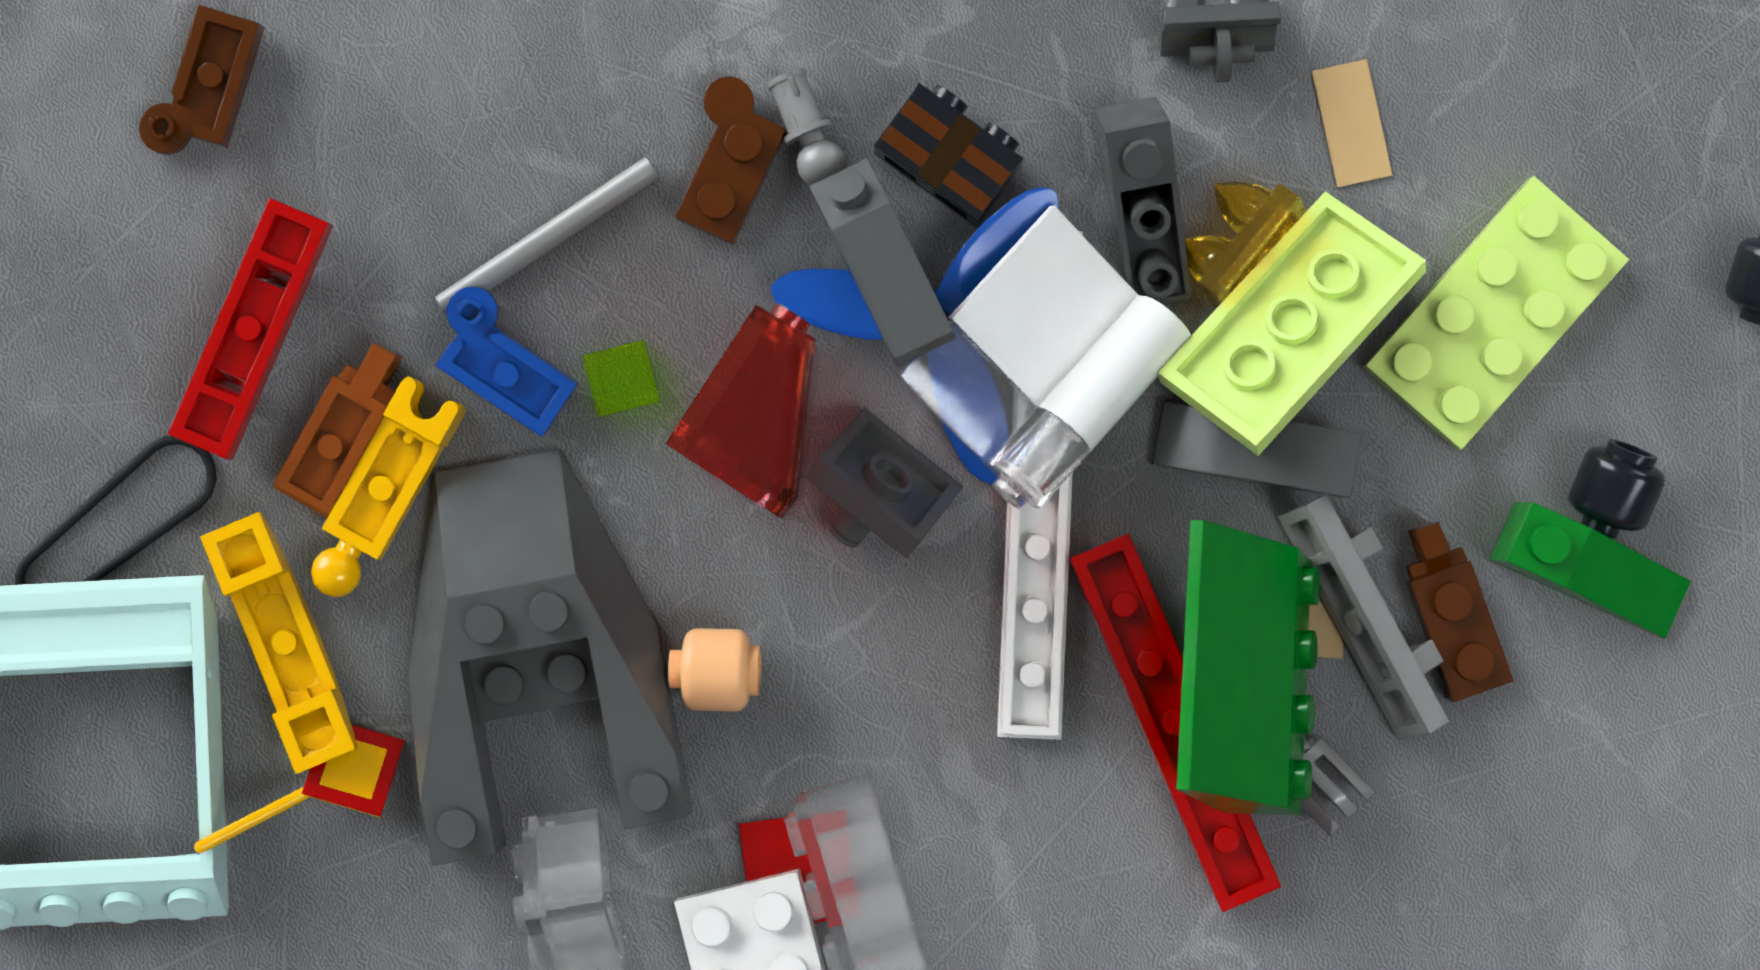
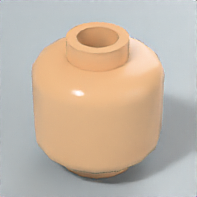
(716, 669)

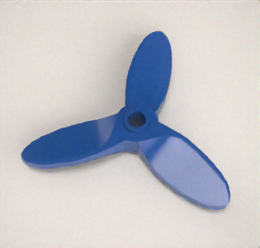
(834, 304)

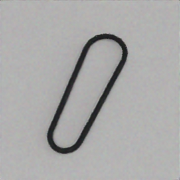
(105, 490)

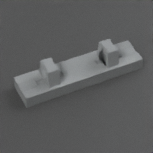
(1363, 619)

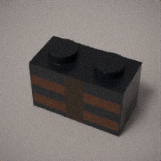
(949, 152)

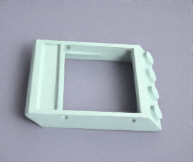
(107, 629)

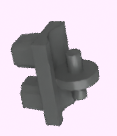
(1218, 32)

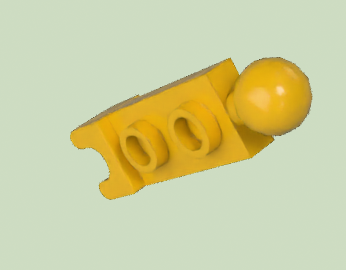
(383, 486)

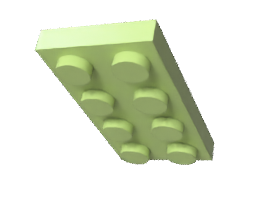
(1495, 313)
(1292, 322)

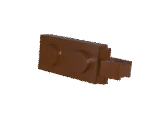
(1455, 616)

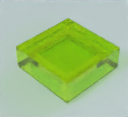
(621, 378)

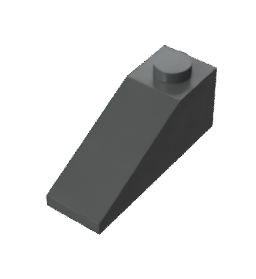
(882, 262)

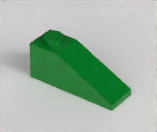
(1589, 567)

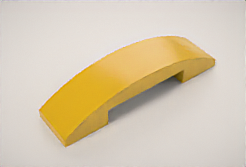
(283, 640)

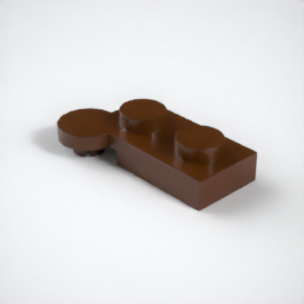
(206, 84)
(732, 163)

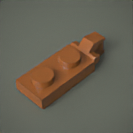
(339, 431)

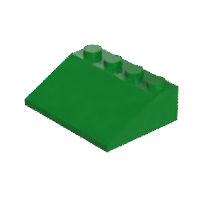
(1246, 672)

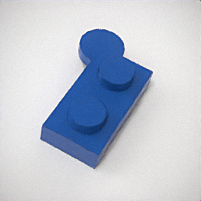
(500, 365)

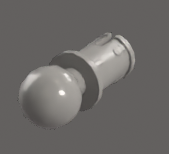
(805, 125)

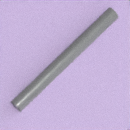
(555, 230)

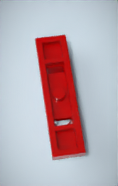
(250, 329)

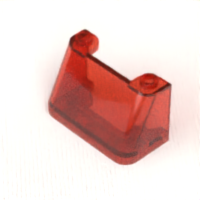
(758, 412)

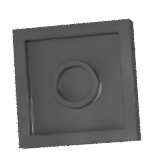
(881, 486)

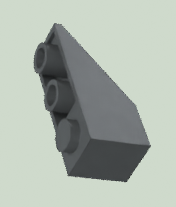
(1144, 198)

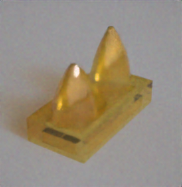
(1260, 222)

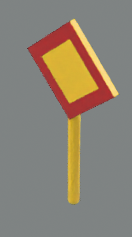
(352, 781)

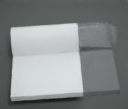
(1044, 359)

